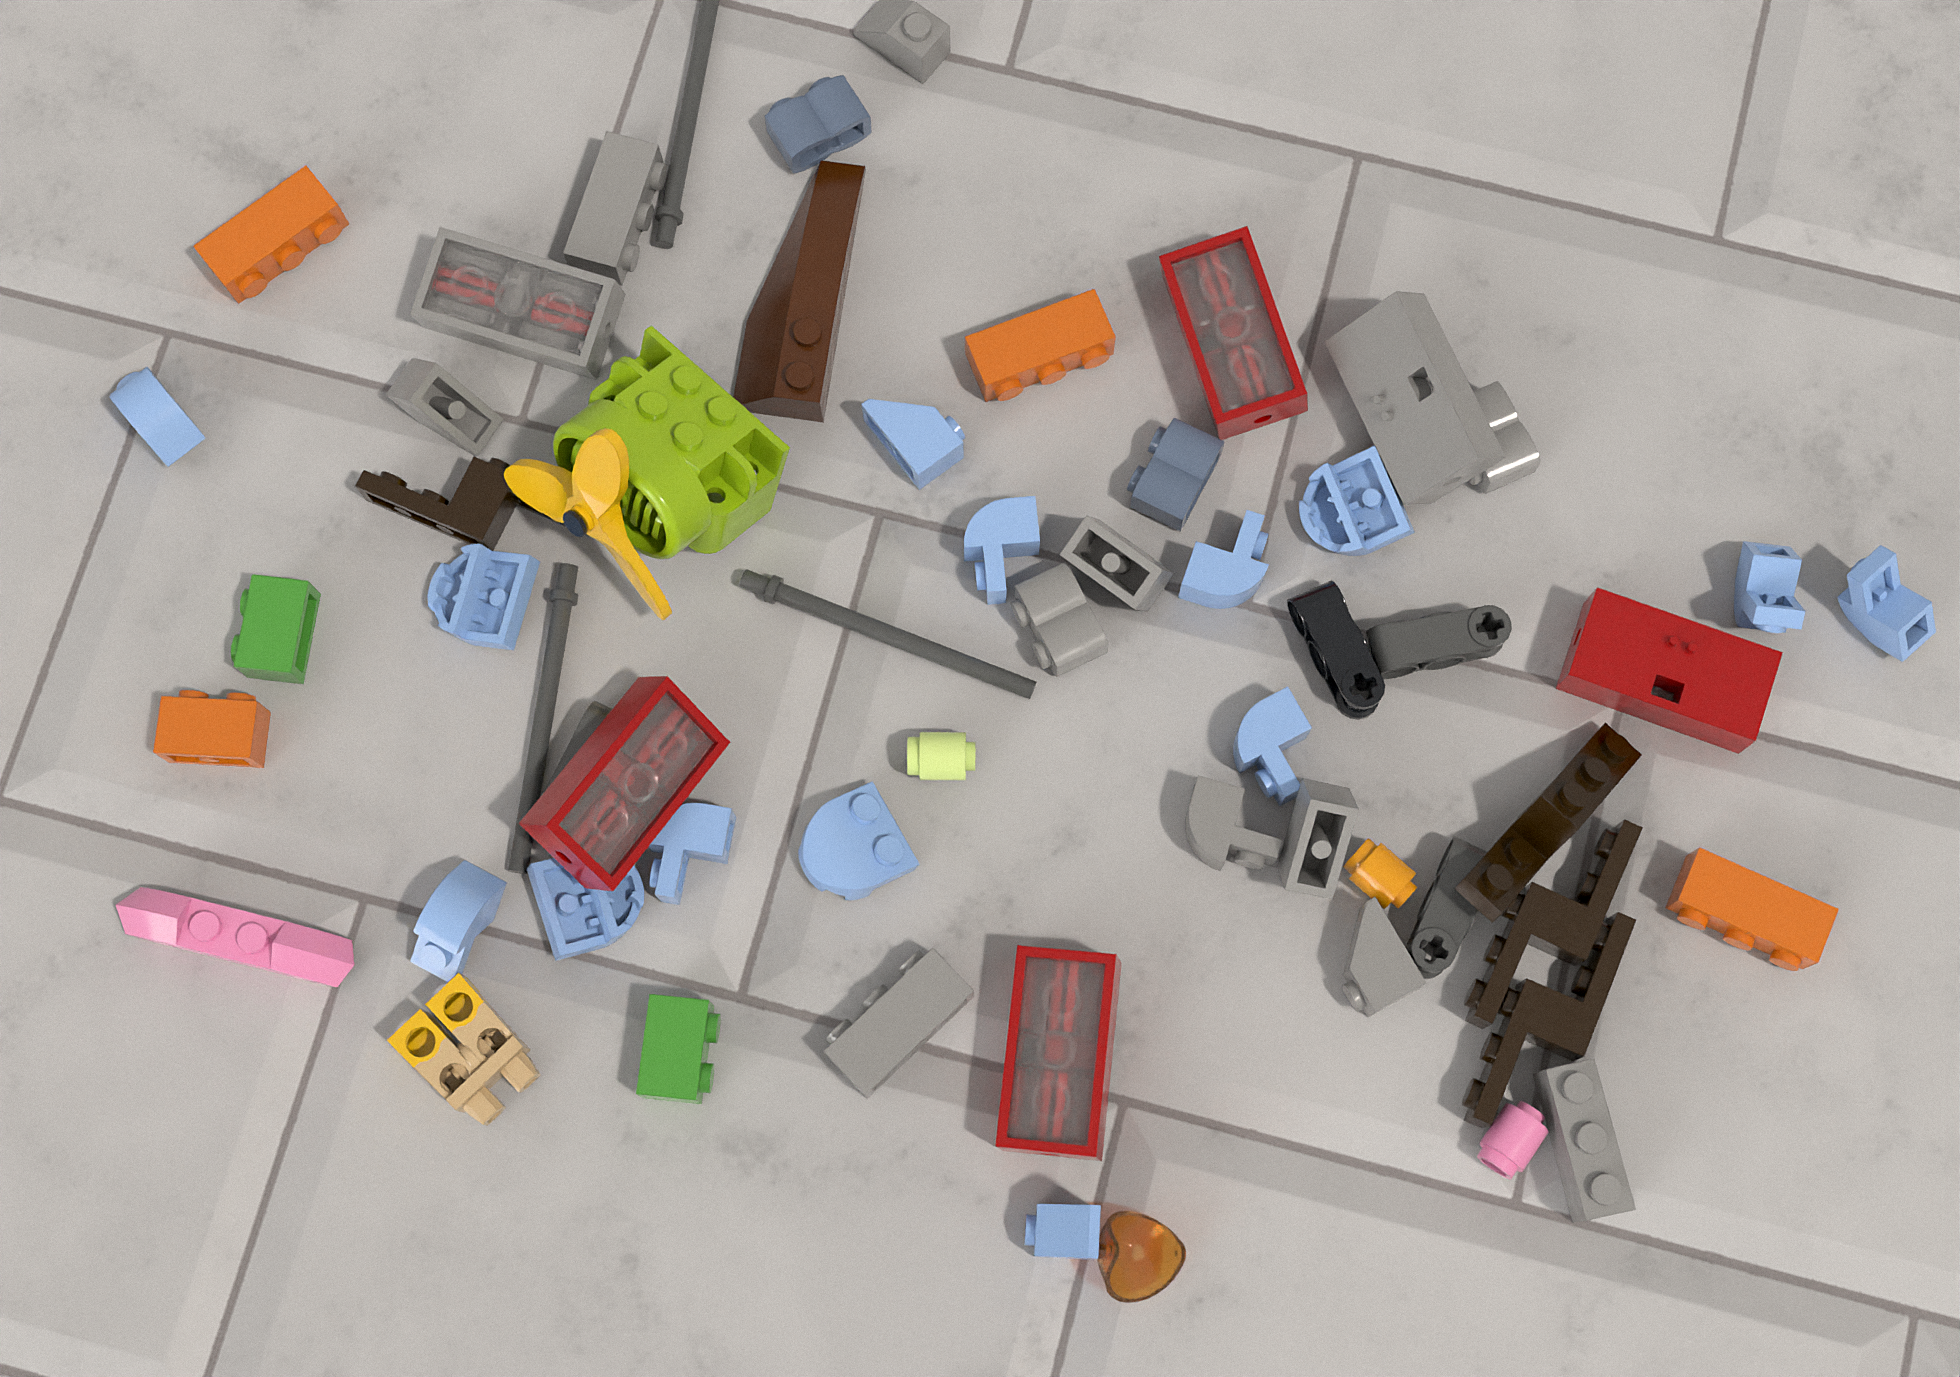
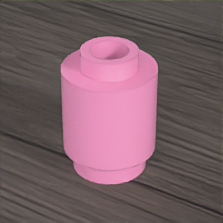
(1512, 1139)

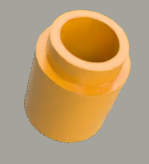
(1381, 874)

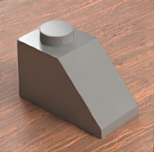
(906, 36)
(444, 405)
(1378, 963)

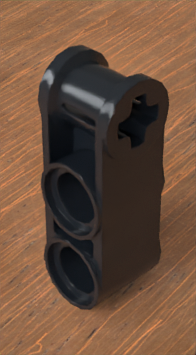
(1337, 649)

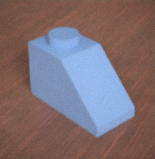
(916, 437)
(1064, 1231)

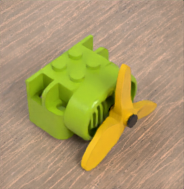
(656, 465)

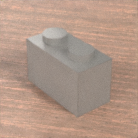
(1116, 564)
(1317, 838)

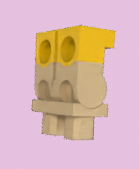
(475, 1064)

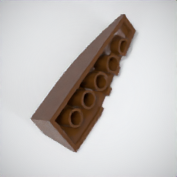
(800, 307)

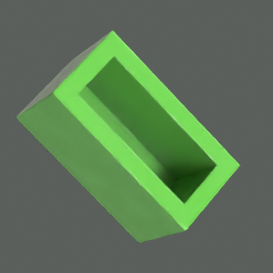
(276, 629)
(677, 1049)

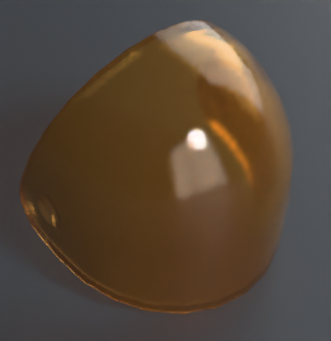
(1138, 1256)

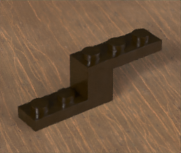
(474, 513)
(1548, 822)
(1552, 923)
(1547, 1020)

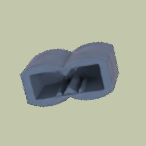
(817, 123)
(1175, 473)

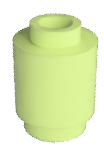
(940, 756)

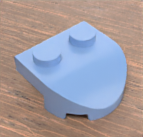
(1354, 506)
(483, 595)
(854, 845)
(580, 917)

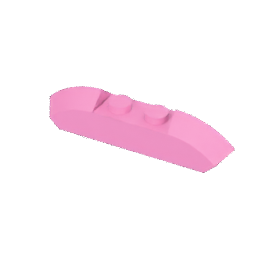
(236, 936)

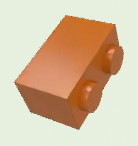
(212, 730)

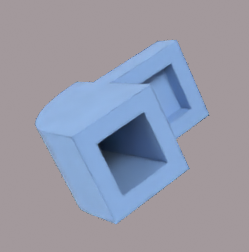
(156, 415)
(998, 532)
(1227, 578)
(1767, 588)
(1885, 609)
(1263, 735)
(692, 832)
(454, 917)

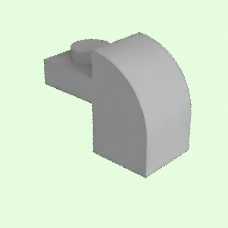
(1213, 832)

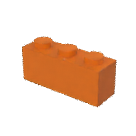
(272, 235)
(1040, 346)
(1751, 910)

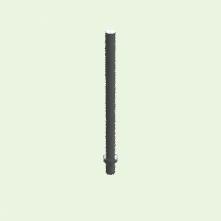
(669, 213)
(775, 590)
(563, 599)

